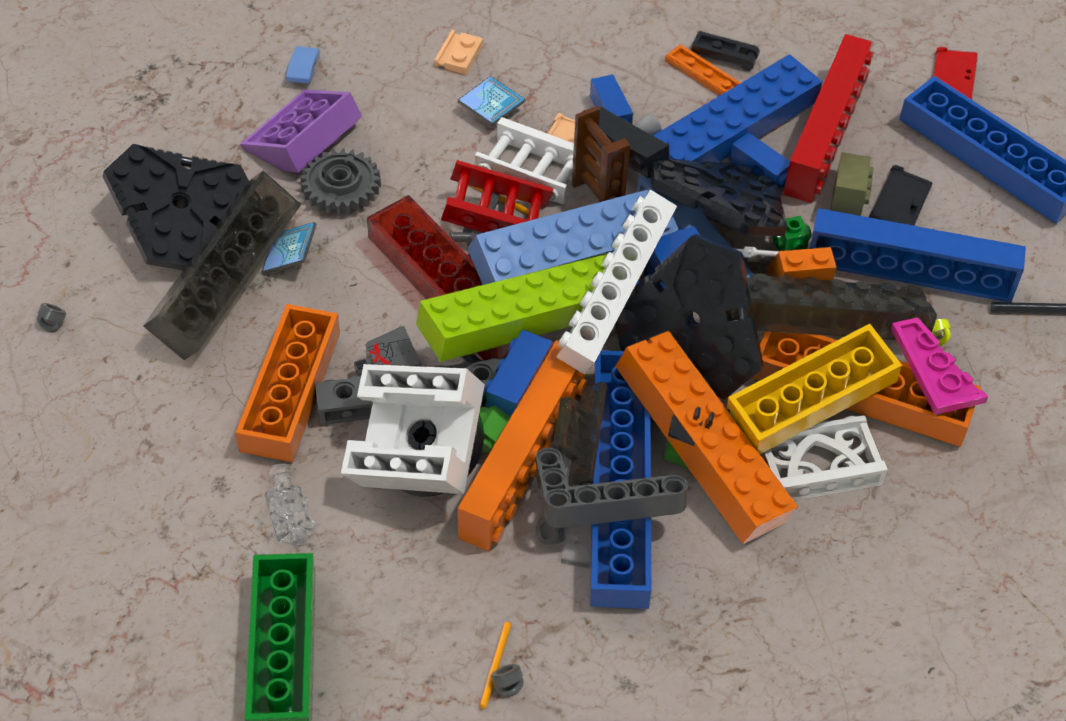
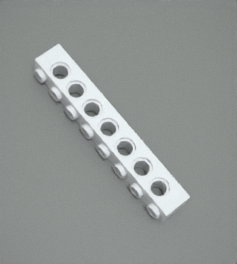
(626, 265)

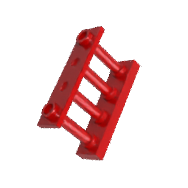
(480, 216)

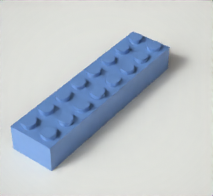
(553, 239)

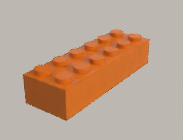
(286, 383)

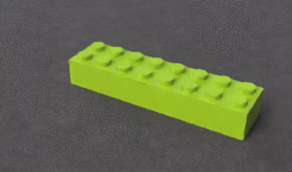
(500, 310)

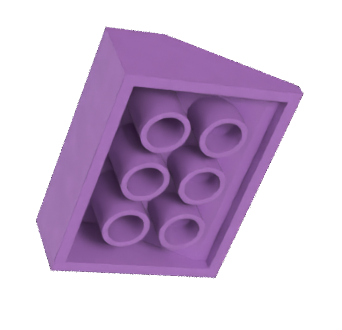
(303, 129)

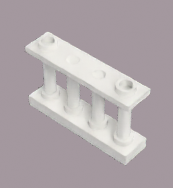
(535, 142)

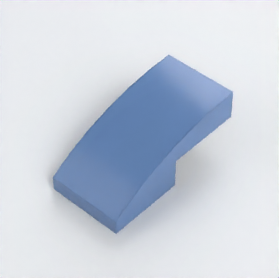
(302, 64)

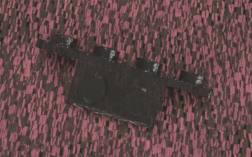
(579, 432)

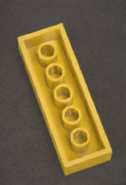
(814, 388)

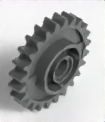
(340, 181)

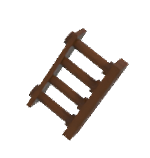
(612, 158)

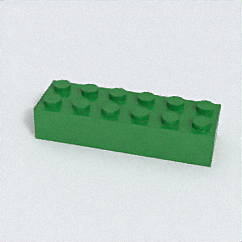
(281, 638)

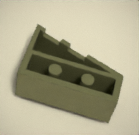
(852, 184)

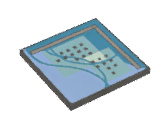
(491, 100)
(289, 248)

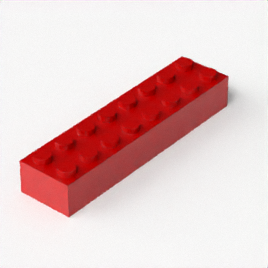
(828, 119)

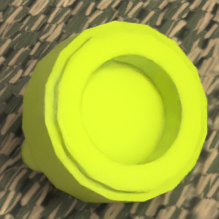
(942, 327)

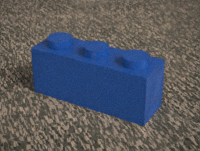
(516, 371)

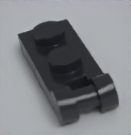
(725, 49)

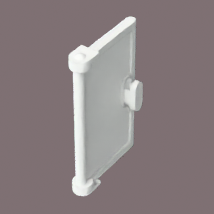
(754, 254)

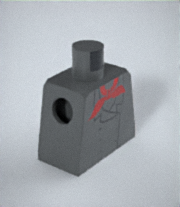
(389, 349)

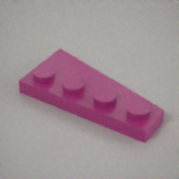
(935, 370)

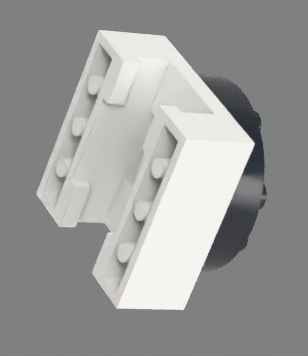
(404, 412)

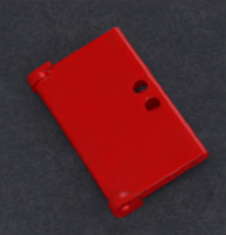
(956, 69)

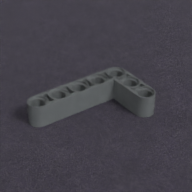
(603, 502)

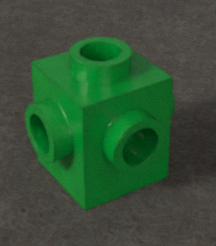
(796, 235)

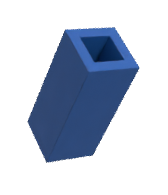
(607, 94)
(760, 158)

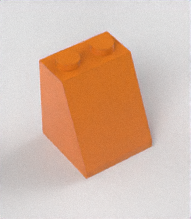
(803, 264)

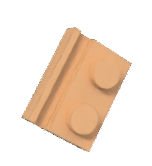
(459, 52)

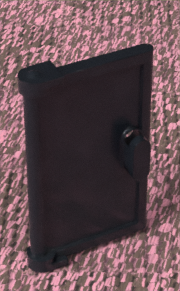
(899, 197)

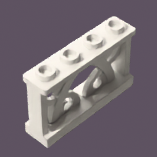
(836, 480)

